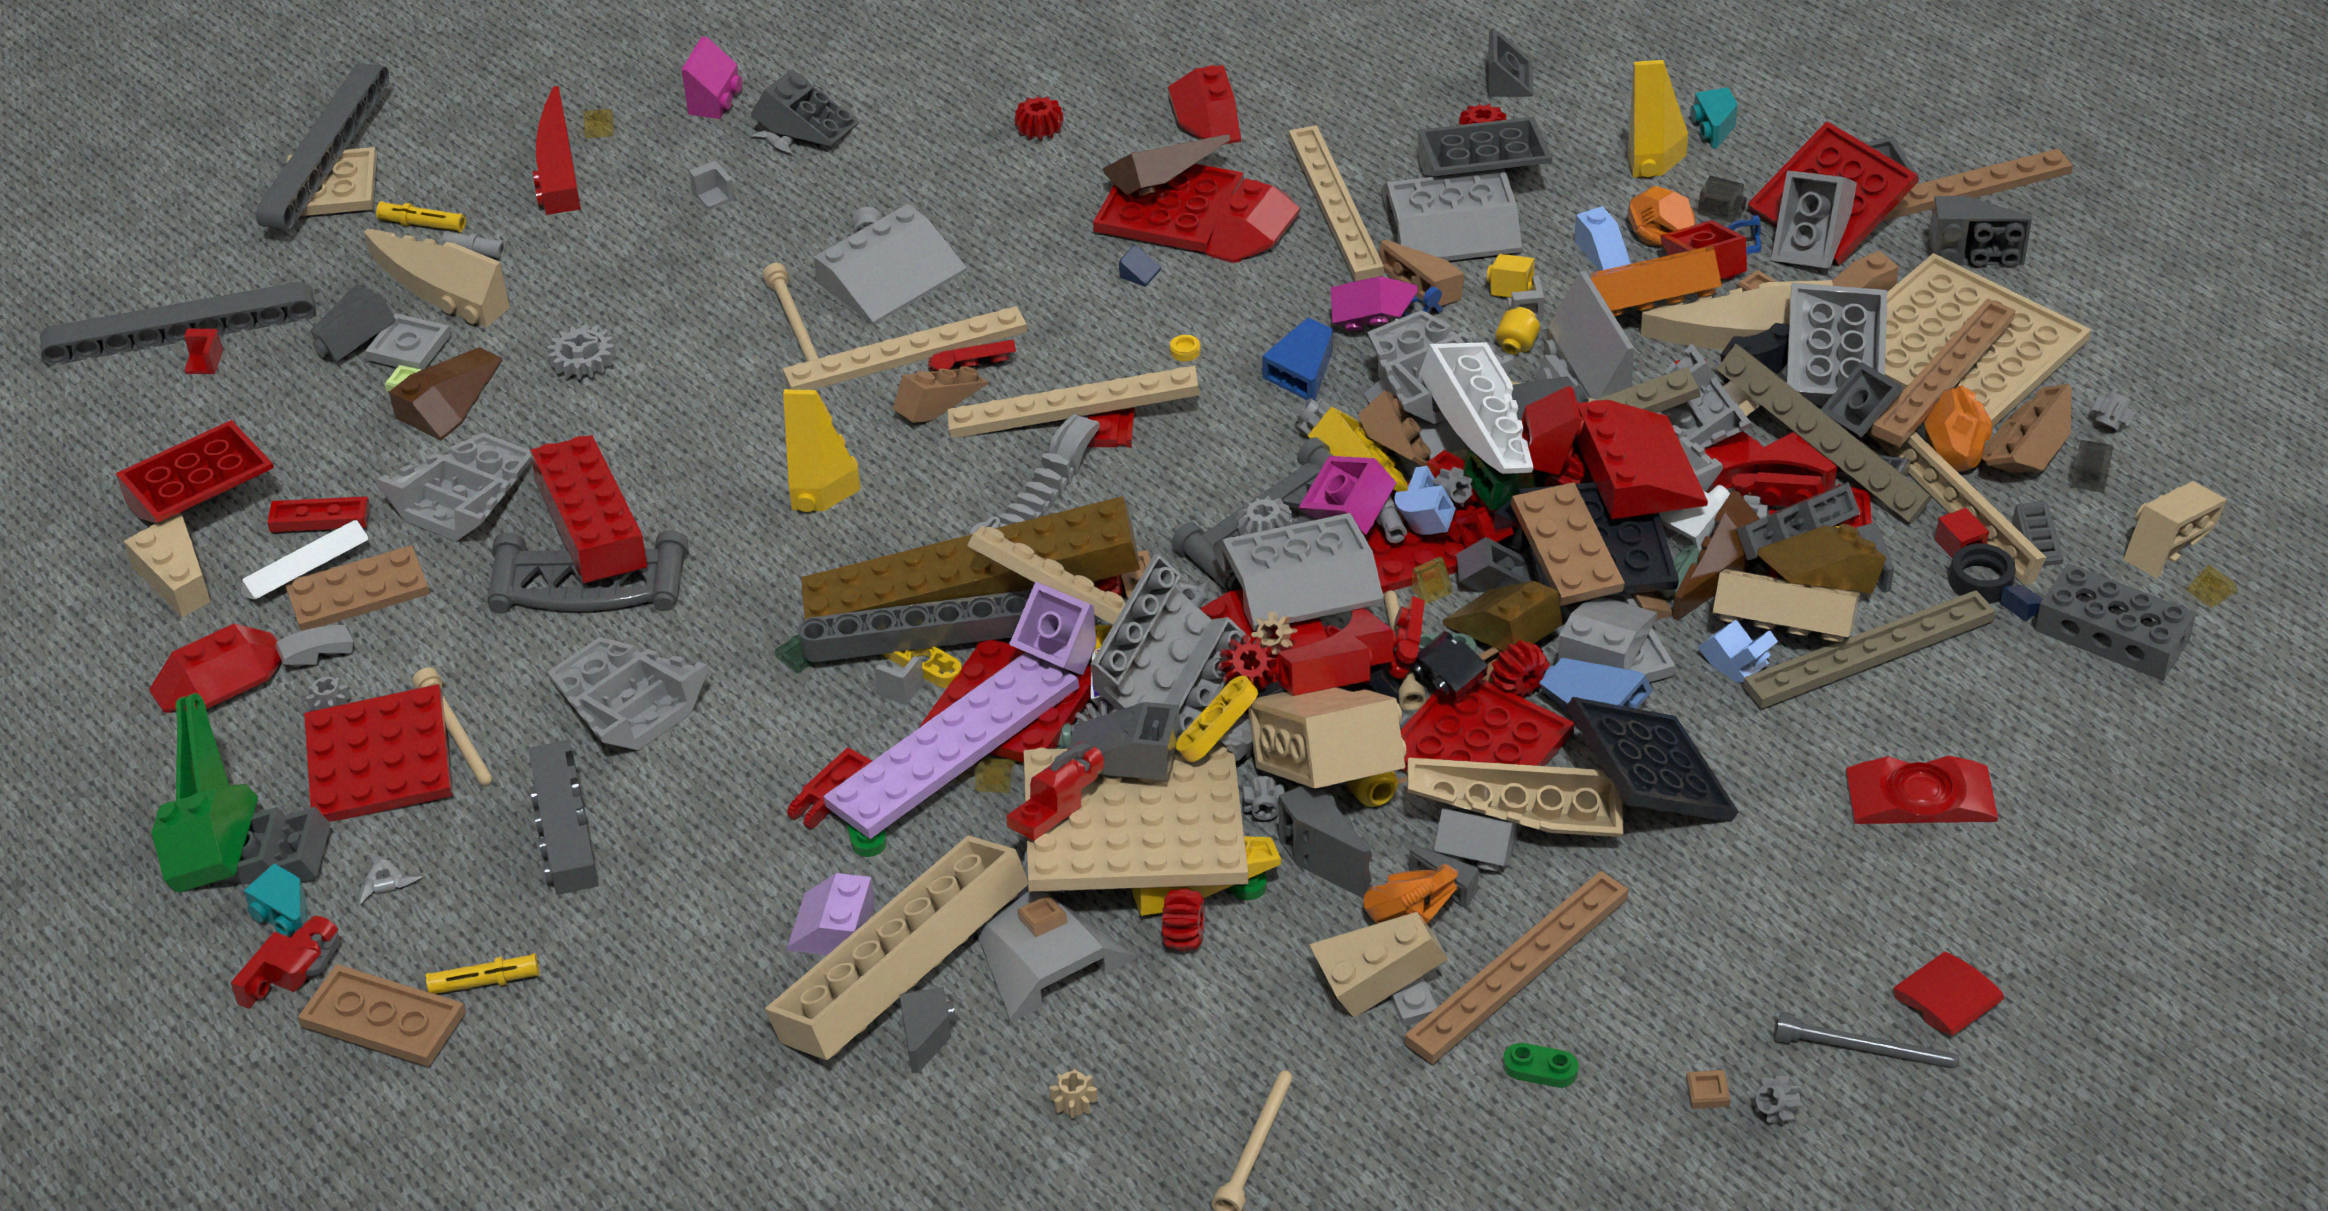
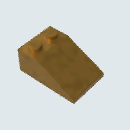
(1827, 559)
(1509, 614)

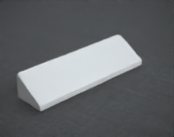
(303, 560)

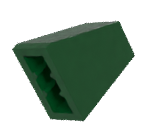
(1495, 487)

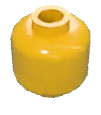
(1518, 330)
(1374, 789)

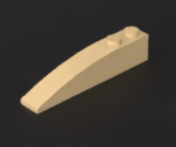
(443, 275)
(1716, 320)
(1524, 794)

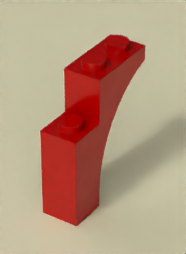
(1785, 456)
(1340, 658)

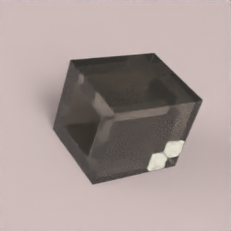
(1721, 199)
(2092, 466)

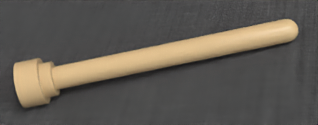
(777, 279)
(428, 677)
(1411, 693)
(1231, 1195)

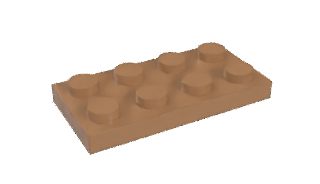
(1567, 543)
(357, 588)
(382, 1015)

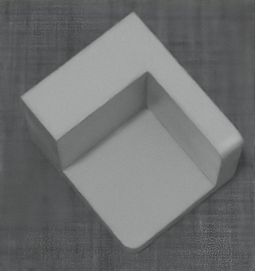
(711, 185)
(1530, 300)
(899, 683)

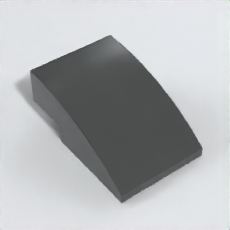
(284, 840)

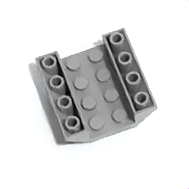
(1456, 214)
(1303, 569)
(1163, 648)

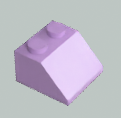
(1056, 628)
(832, 913)

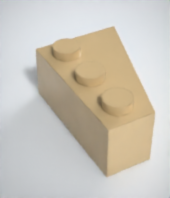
(2170, 524)
(169, 564)
(1378, 960)

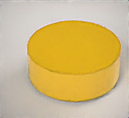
(1185, 348)

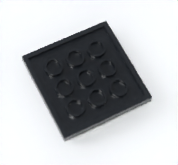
(1634, 543)
(1651, 760)

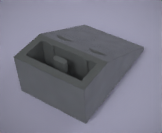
(802, 111)
(1978, 232)
(1134, 740)
(1323, 839)

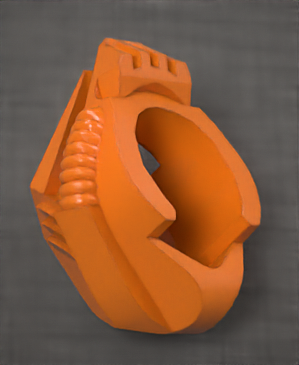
(1658, 208)
(1959, 428)
(1407, 892)

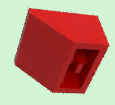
(1551, 428)

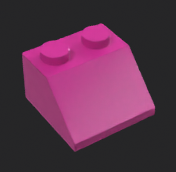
(710, 80)
(1370, 302)
(1347, 487)

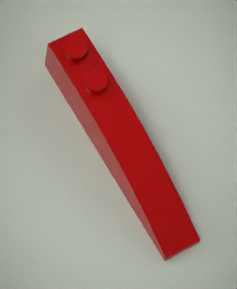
(555, 175)

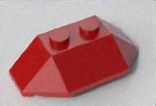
(1206, 103)
(1251, 221)
(217, 667)

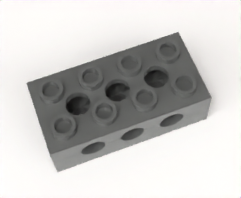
(2115, 621)

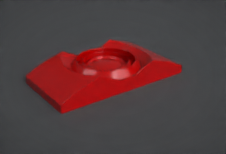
(1920, 792)

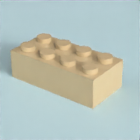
(1784, 603)

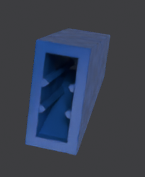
(1300, 359)

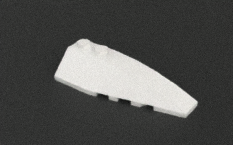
(1478, 403)

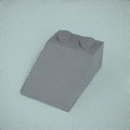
(1812, 218)
(1605, 632)

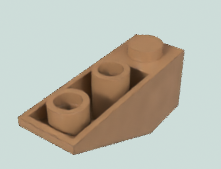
(931, 394)
(1394, 428)

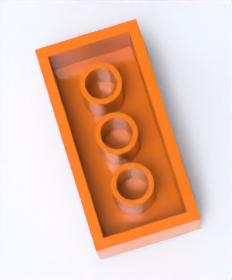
(1659, 279)

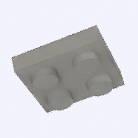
(408, 342)

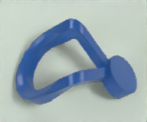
(1756, 229)
(1430, 300)

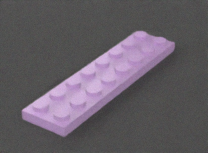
(949, 743)

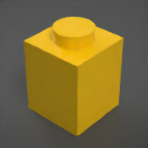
(1510, 274)

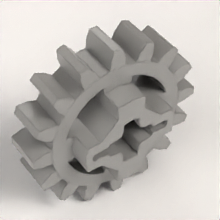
(581, 351)

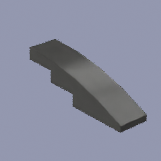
(1817, 511)

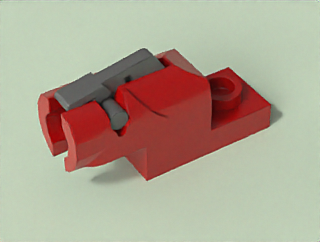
(1057, 791)
(286, 960)

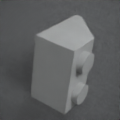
(1476, 837)

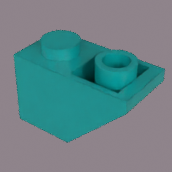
(1715, 114)
(277, 899)

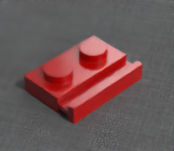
(1115, 428)

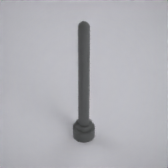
(1792, 1029)

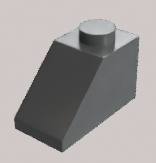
(1492, 566)
(926, 1024)

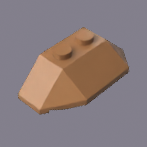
(2032, 432)

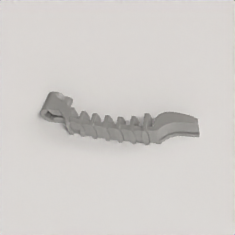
(1057, 471)

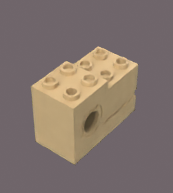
(1327, 735)

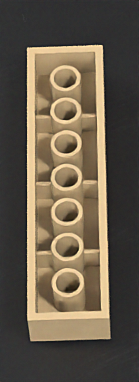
(897, 947)

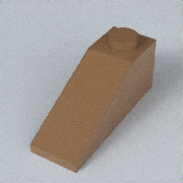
(1422, 270)
(1869, 272)

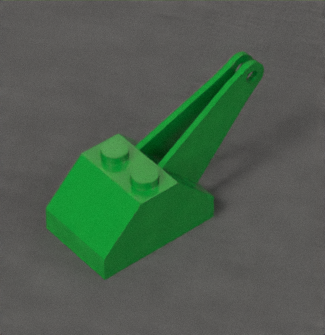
(207, 825)

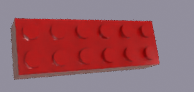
(588, 508)

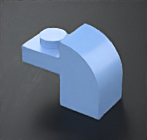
(1424, 505)
(1735, 653)

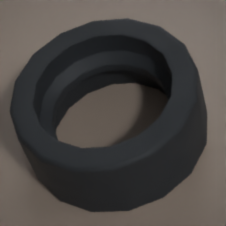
(1986, 556)

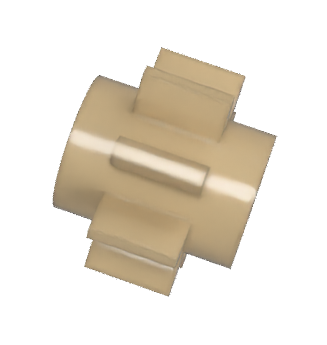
(1283, 631)
(1073, 1093)

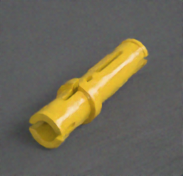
(408, 214)
(525, 967)

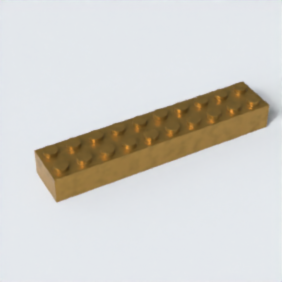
(1085, 540)

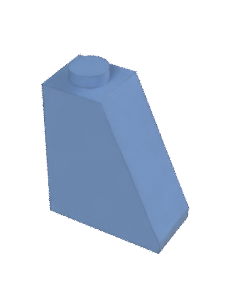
(1594, 682)

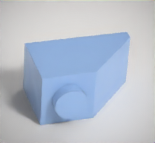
(1600, 239)

